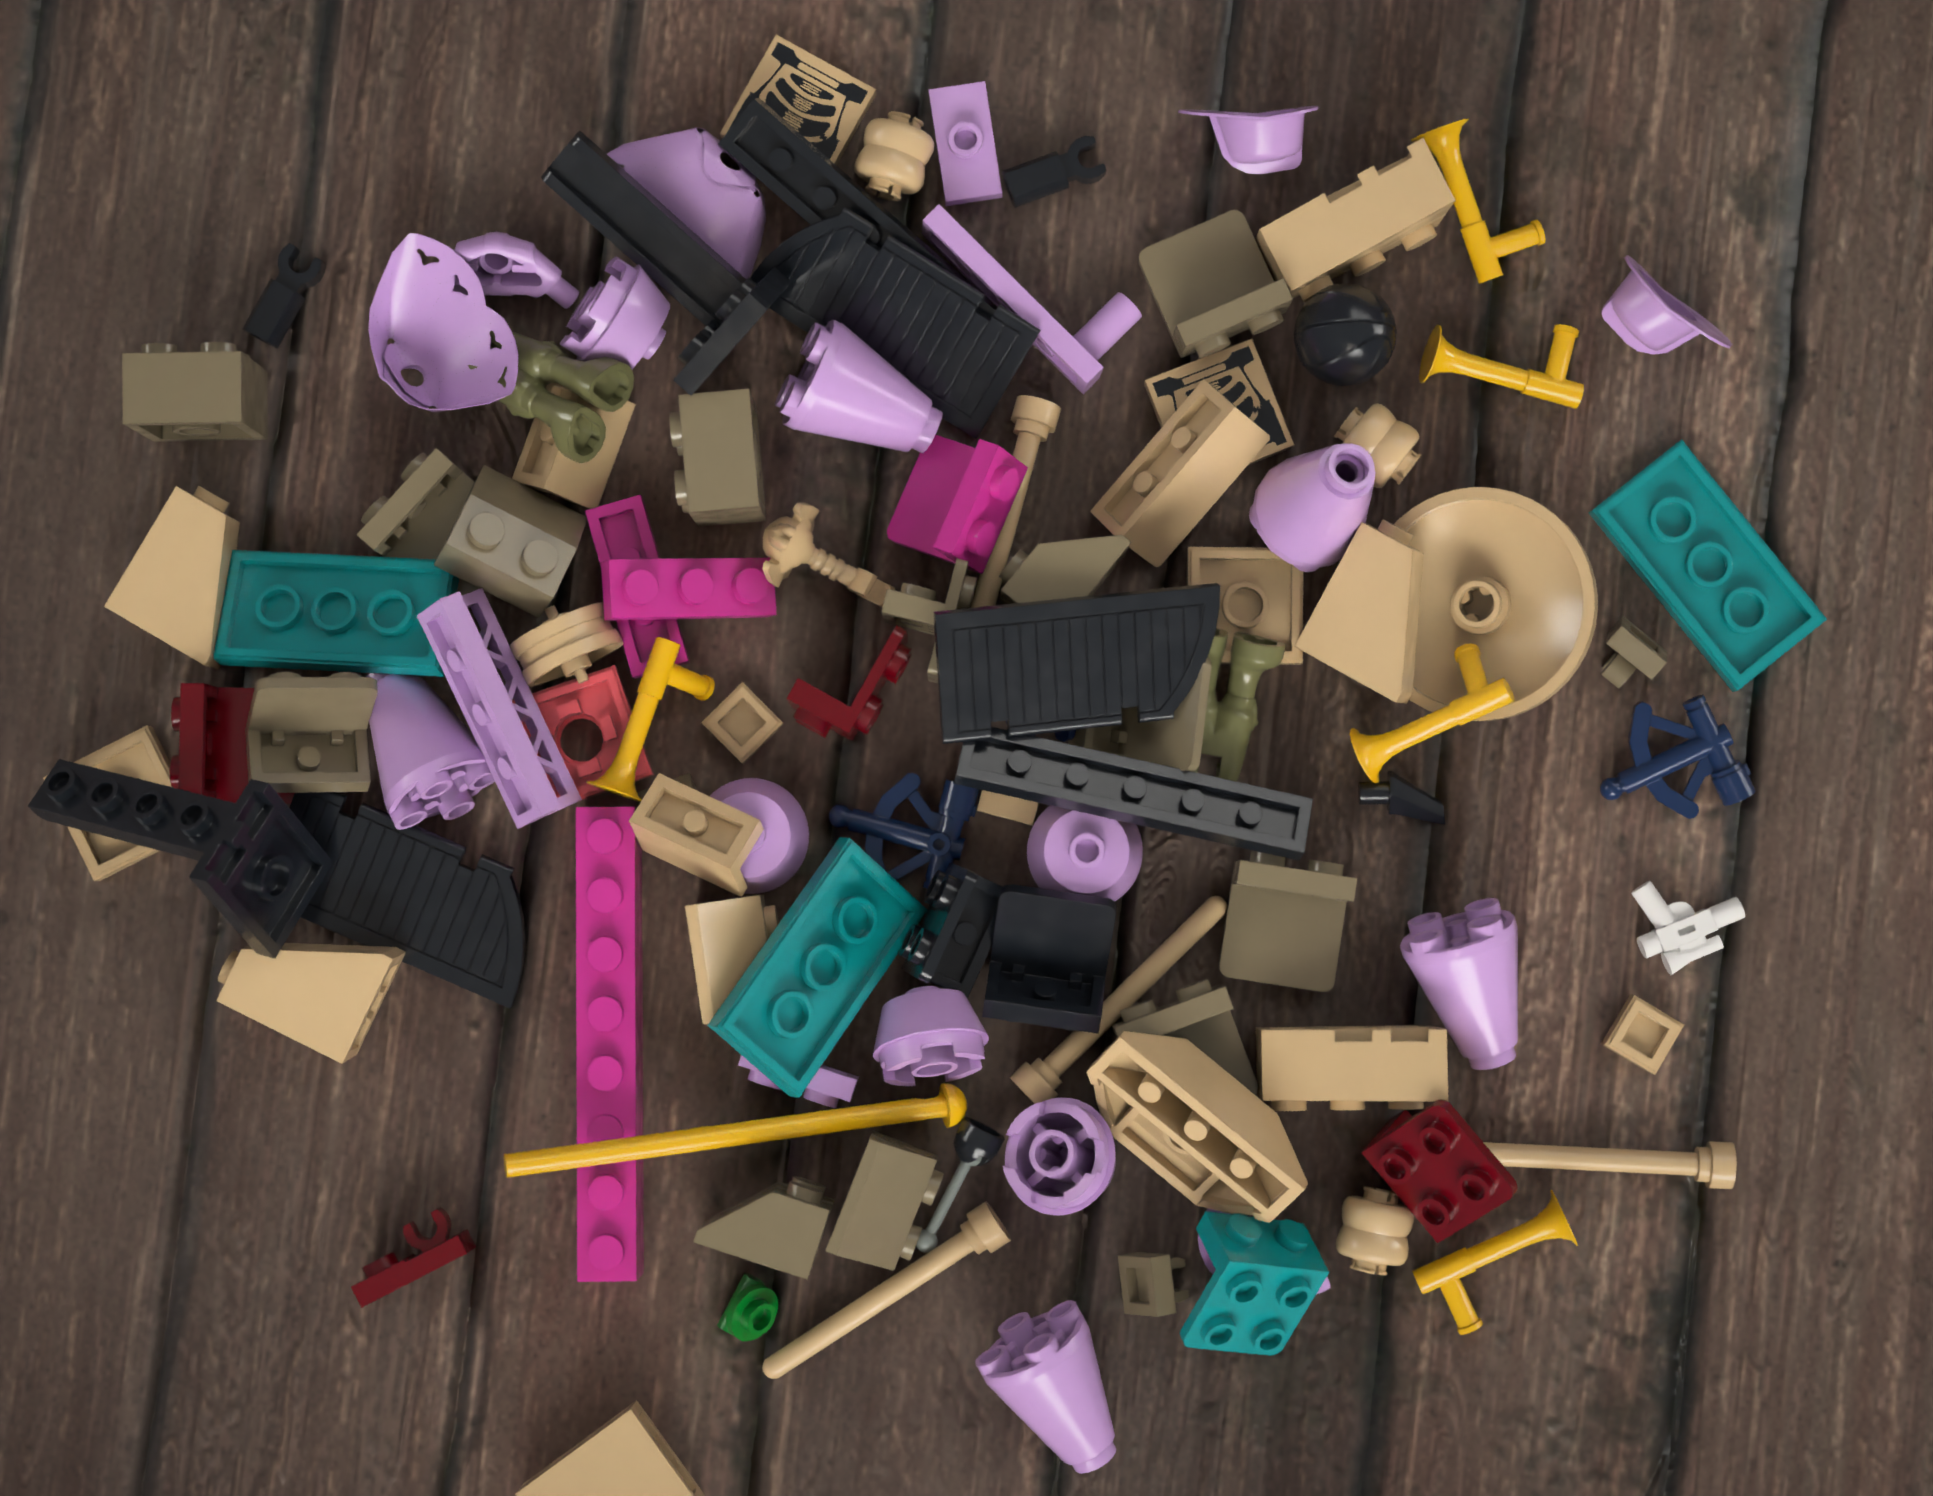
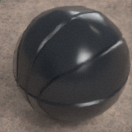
(1345, 334)

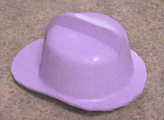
(1259, 140)
(1652, 317)

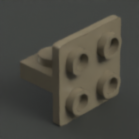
(916, 606)

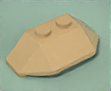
(1196, 1125)

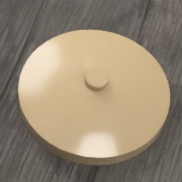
(1501, 579)

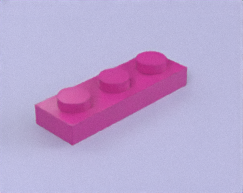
(625, 532)
(686, 589)

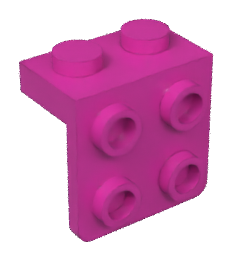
(957, 501)

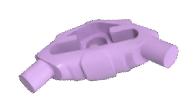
(513, 268)

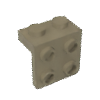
(1213, 284)
(419, 512)
(310, 732)
(1162, 742)
(1285, 922)
(1203, 1018)

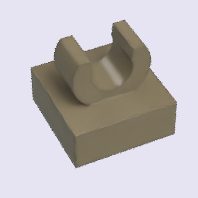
(1632, 651)
(1149, 1283)

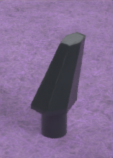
(1401, 798)

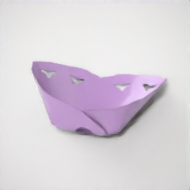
(706, 195)
(439, 330)

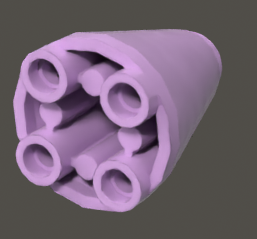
(855, 395)
(1314, 504)
(423, 753)
(1470, 977)
(1053, 1383)

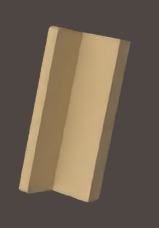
(1180, 474)

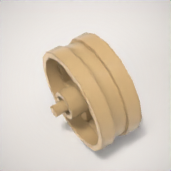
(565, 644)

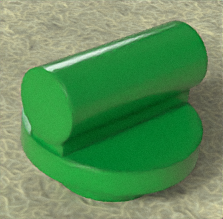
(749, 1310)

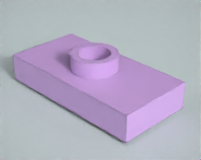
(965, 143)

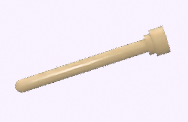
(1033, 422)
(1042, 1077)
(1709, 1164)
(978, 1233)

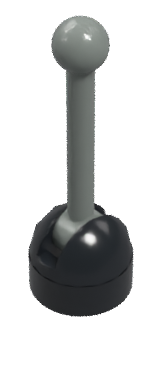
(975, 1146)

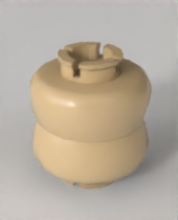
(894, 156)
(1385, 439)
(1374, 1231)

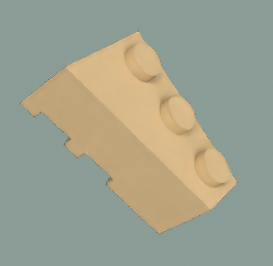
(1357, 223)
(1351, 1066)

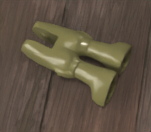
(574, 427)
(1235, 717)

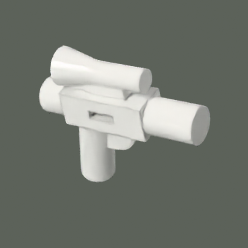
(1680, 929)

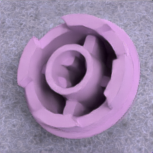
(619, 317)
(785, 833)
(1084, 853)
(929, 1036)
(1059, 1156)

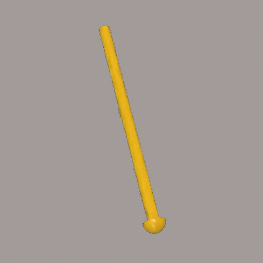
(948, 1105)

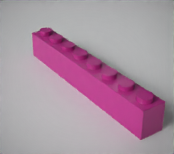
(609, 1041)

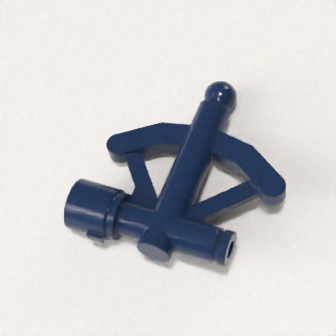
(1706, 744)
(939, 843)

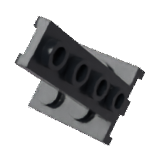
(667, 253)
(251, 853)

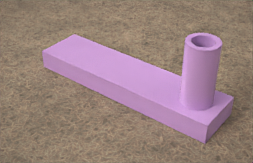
(1072, 355)

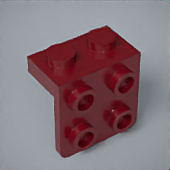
(823, 712)
(212, 741)
(1439, 1168)

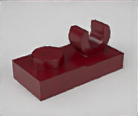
(389, 1274)

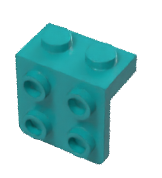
(1259, 1284)

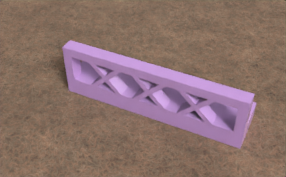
(490, 709)

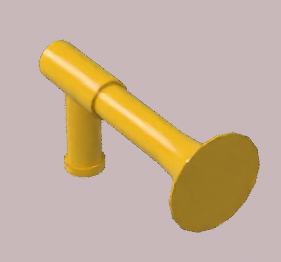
(1482, 248)
(1551, 386)
(657, 674)
(1481, 699)
(1449, 1269)

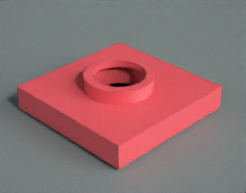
(600, 701)

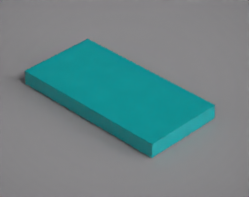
(1707, 566)
(330, 612)
(817, 967)

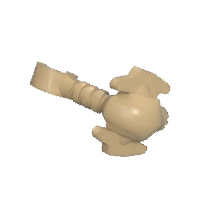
(791, 544)

